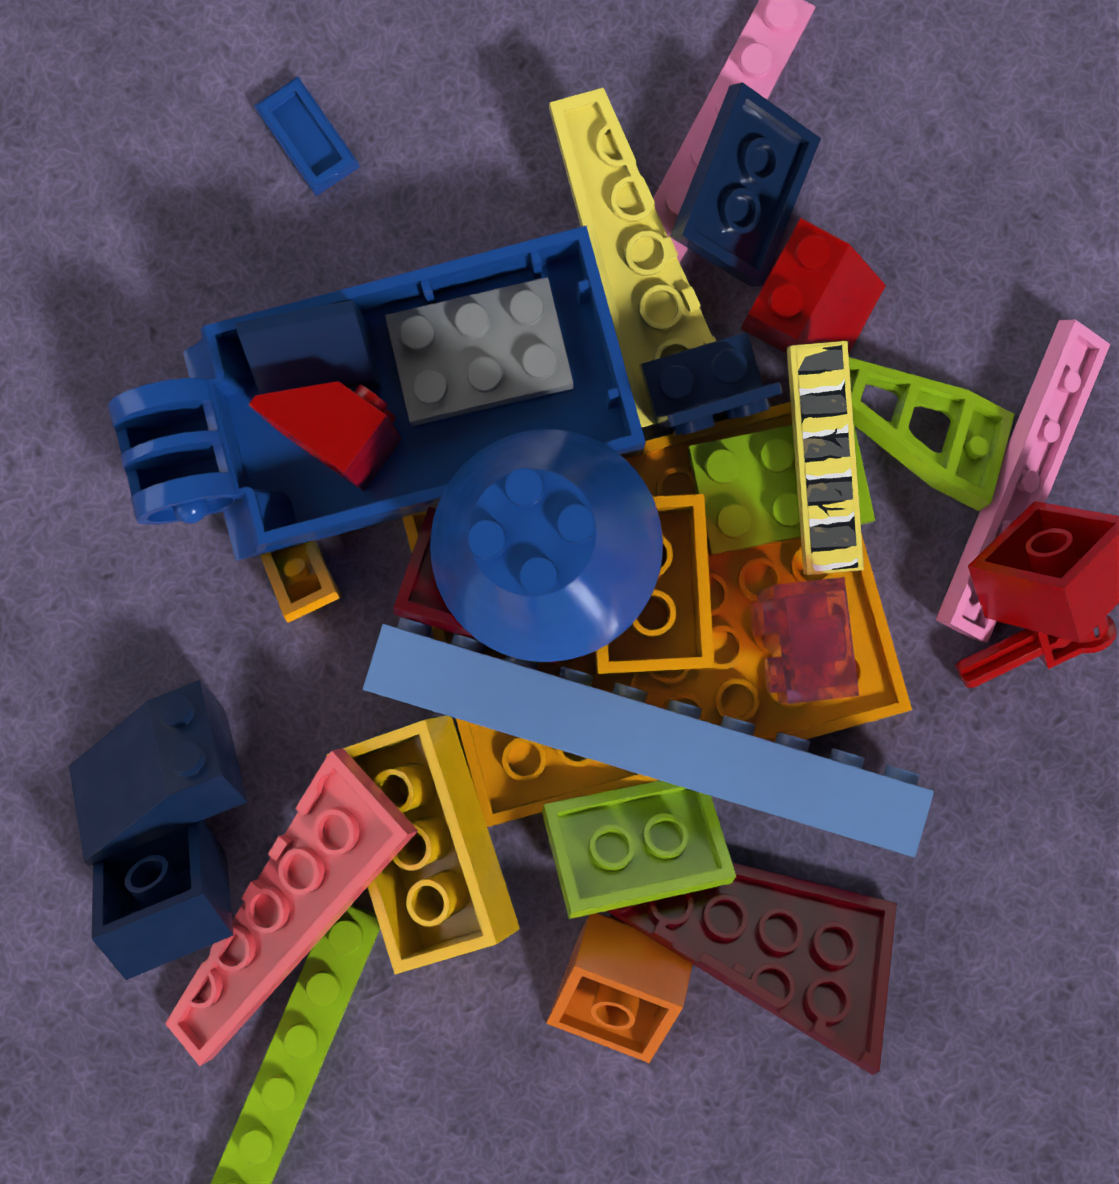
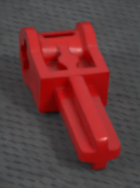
(1027, 646)

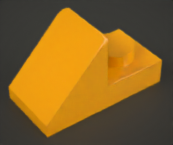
(300, 579)

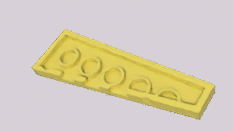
(637, 261)

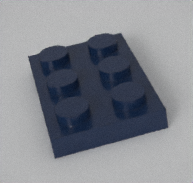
(745, 185)

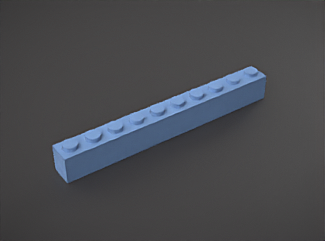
(649, 739)

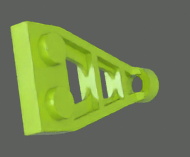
(973, 443)

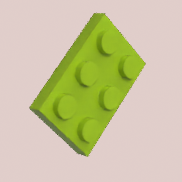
(753, 489)
(635, 846)

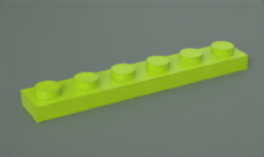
(298, 1050)

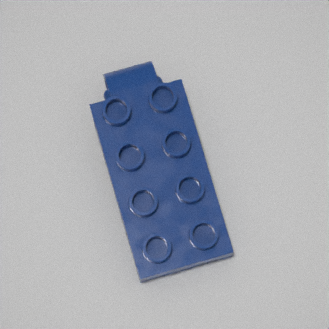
(204, 451)

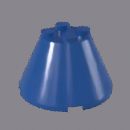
(546, 545)

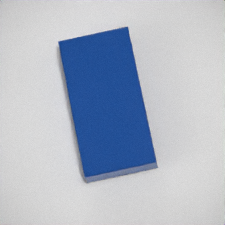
(307, 136)

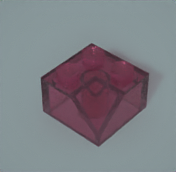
(809, 639)

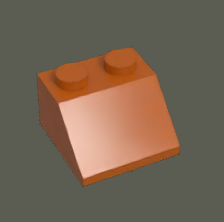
(620, 988)

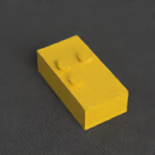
(446, 883)

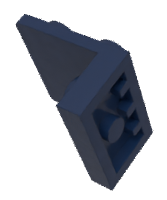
(706, 381)

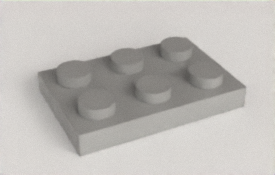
(479, 351)

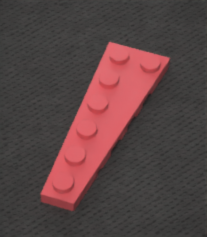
(313, 875)

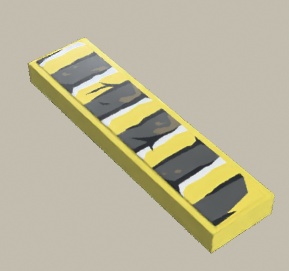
(825, 457)

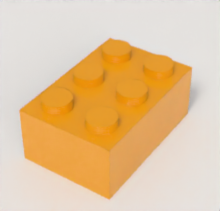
(677, 620)

